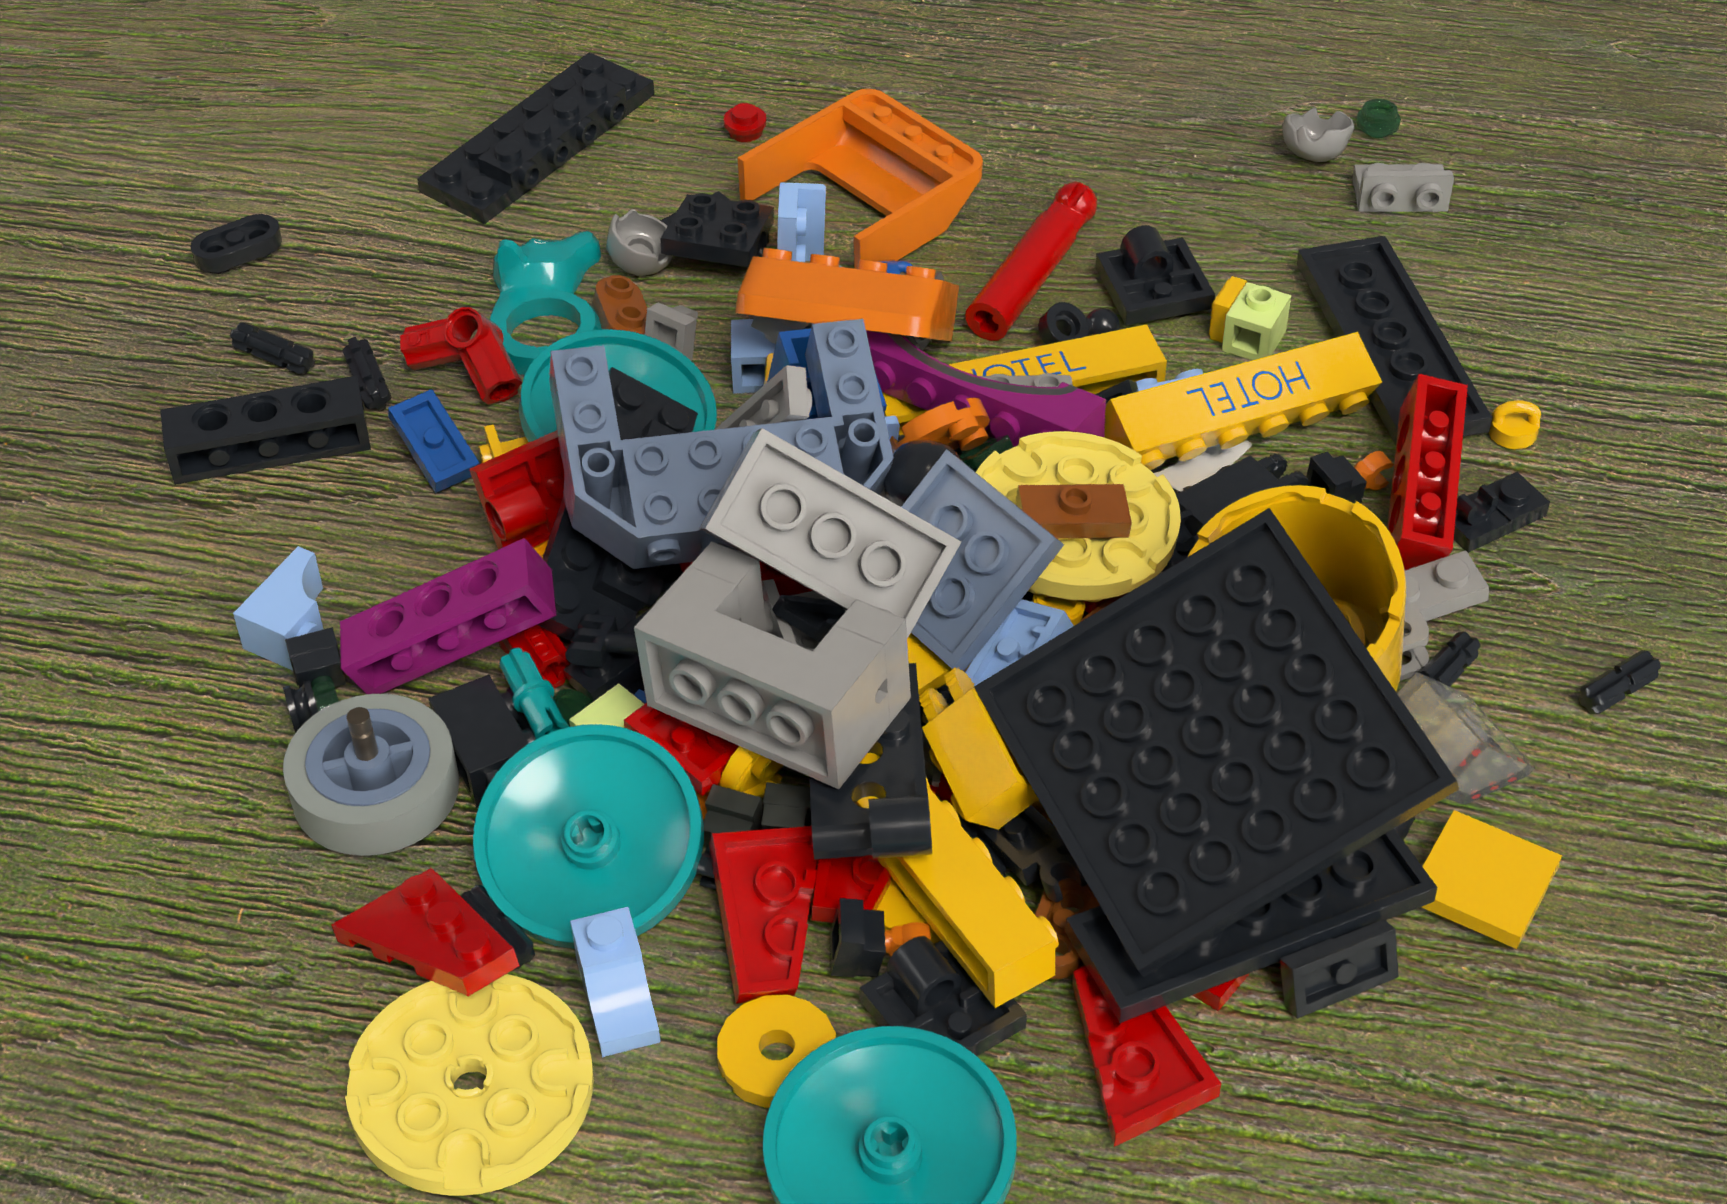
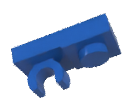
(433, 440)

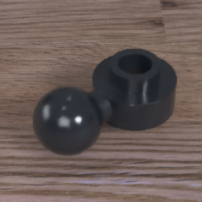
(1074, 324)

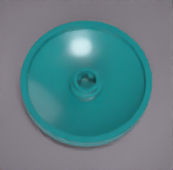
(631, 353)
(586, 829)
(890, 1123)

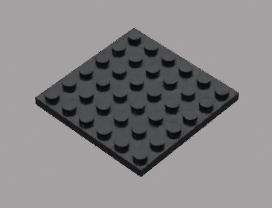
(1213, 741)

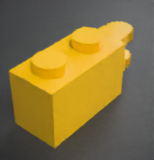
(974, 755)

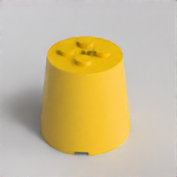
(1347, 553)

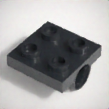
(718, 230)
(1153, 277)
(935, 994)

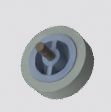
(371, 774)

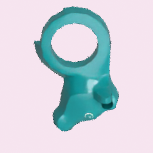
(542, 281)

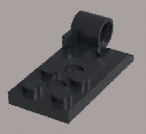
(899, 817)

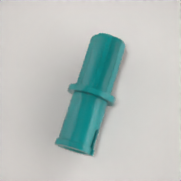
(531, 693)

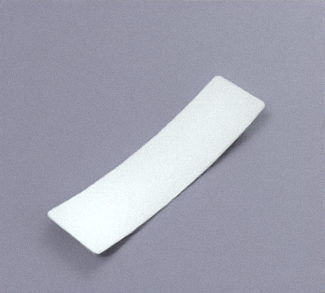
(1203, 466)

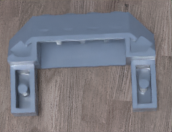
(654, 492)

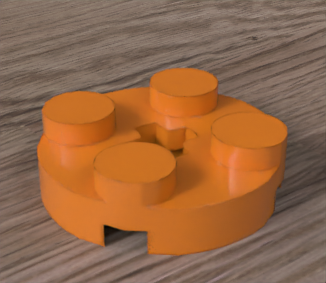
(948, 426)

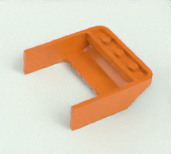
(881, 156)
(829, 293)

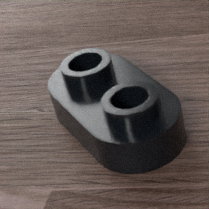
(236, 243)

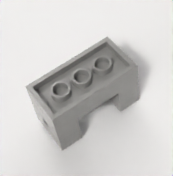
(828, 530)
(721, 670)

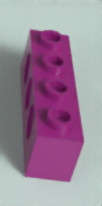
(447, 618)

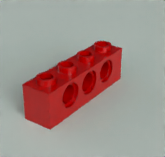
(1427, 470)

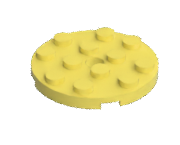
(1094, 566)
(471, 1138)

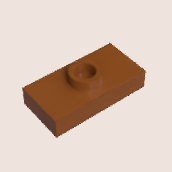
(1078, 509)

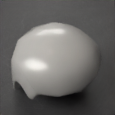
(1317, 137)
(636, 243)

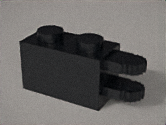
(1233, 483)
(481, 731)

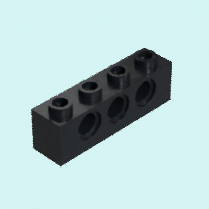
(264, 430)

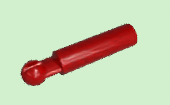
(1031, 262)

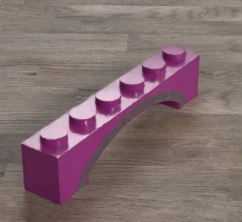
(1012, 408)

